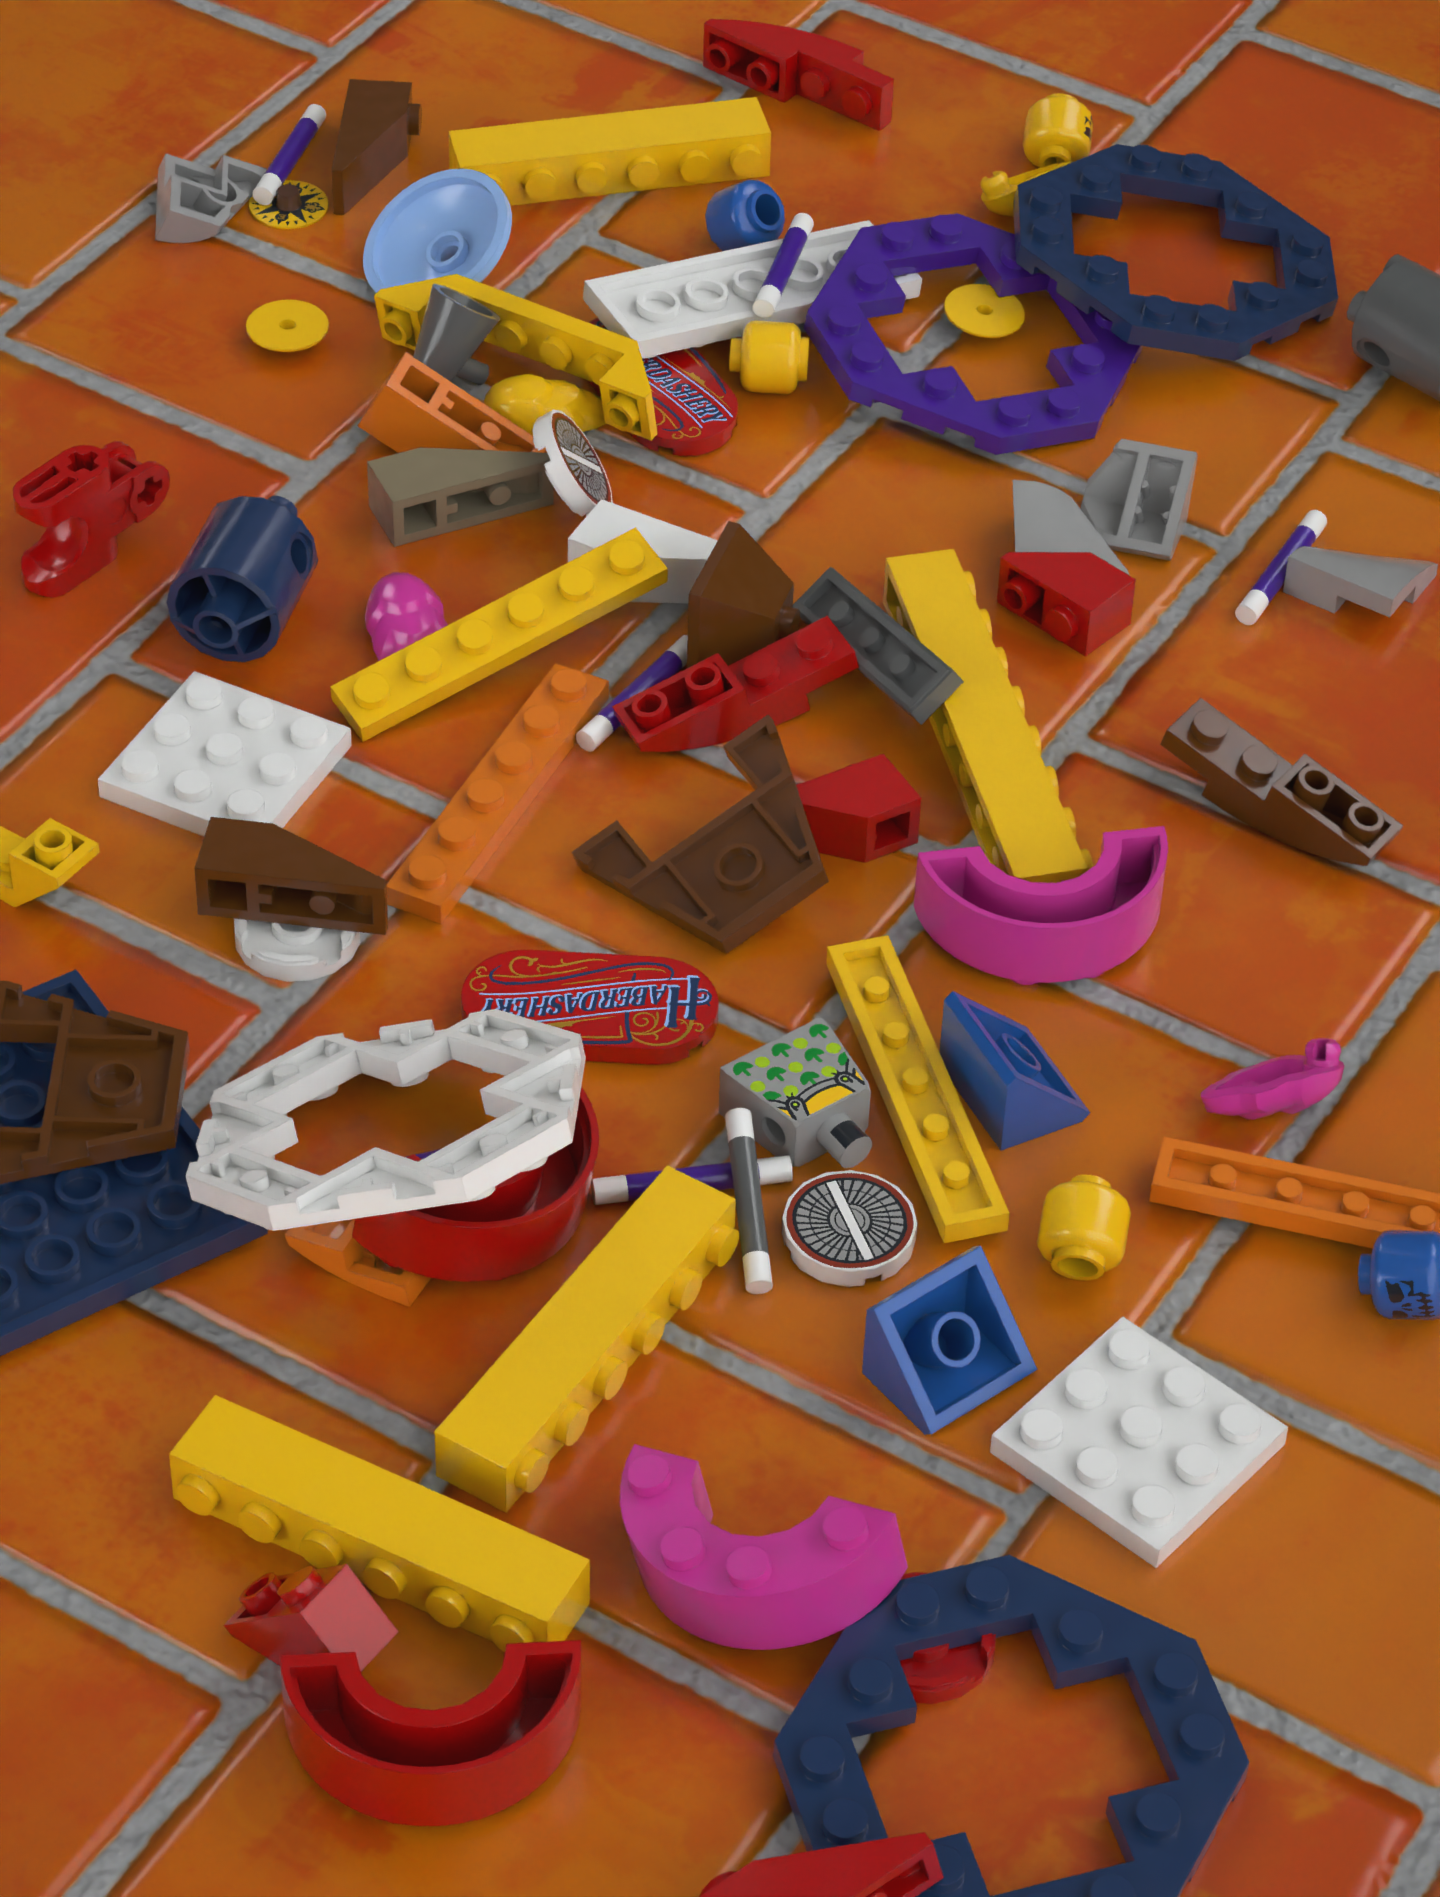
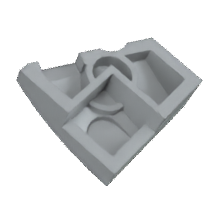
(200, 200)
(1054, 523)
(1372, 581)

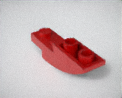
(798, 62)
(720, 701)

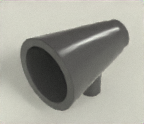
(452, 333)

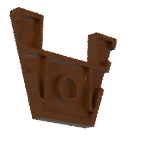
(734, 869)
(109, 1089)

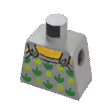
(802, 1096)

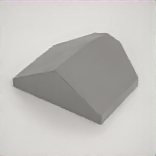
(1141, 498)

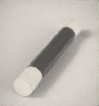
(748, 1201)

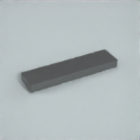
(883, 648)

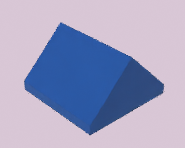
(1005, 1074)
(945, 1343)

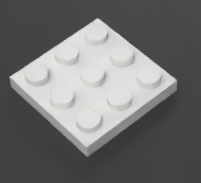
(224, 757)
(1139, 1441)

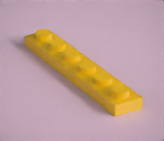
(498, 634)
(917, 1090)

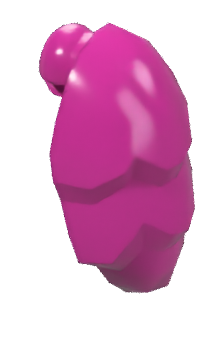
(401, 613)
(1279, 1084)

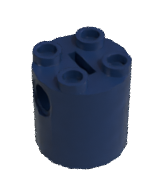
(242, 578)

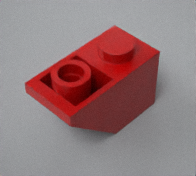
(1067, 595)
(862, 810)
(311, 1615)

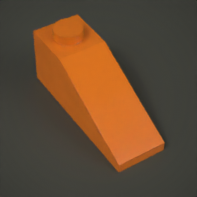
(429, 411)

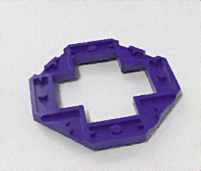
(938, 398)

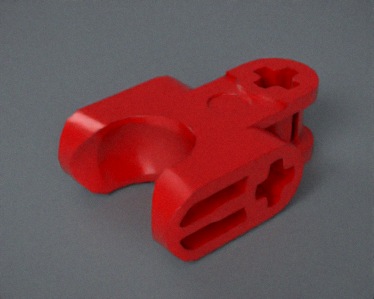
(84, 503)

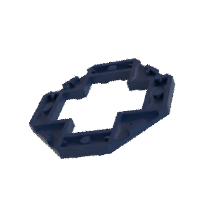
(1102, 284)
(1081, 1640)

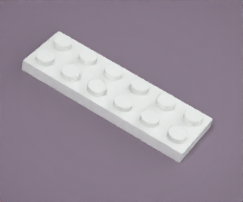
(714, 293)

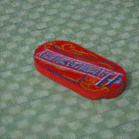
(689, 402)
(620, 1004)

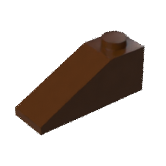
(372, 137)
(280, 878)

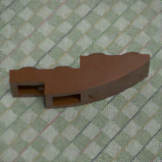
(1289, 802)

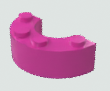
(1039, 927)
(747, 1587)

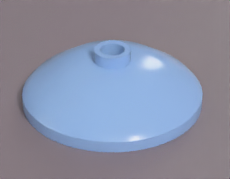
(439, 229)

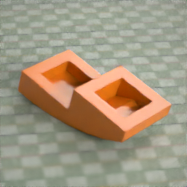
(337, 1252)

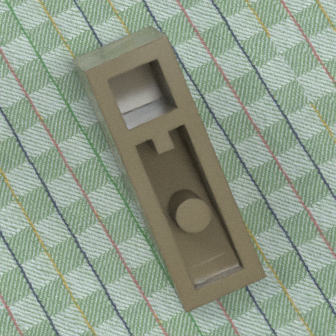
(452, 489)

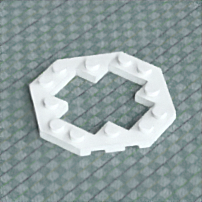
(250, 1122)

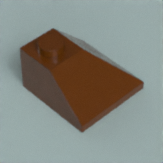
(738, 601)

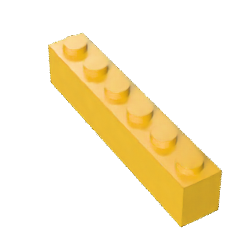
(619, 151)
(586, 1340)
(386, 1528)

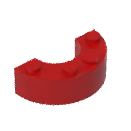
(500, 1234)
(438, 1762)

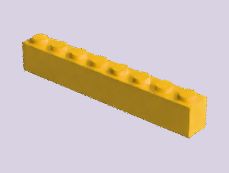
(983, 724)

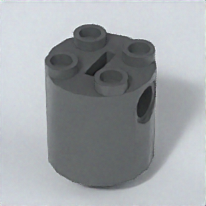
(1400, 324)

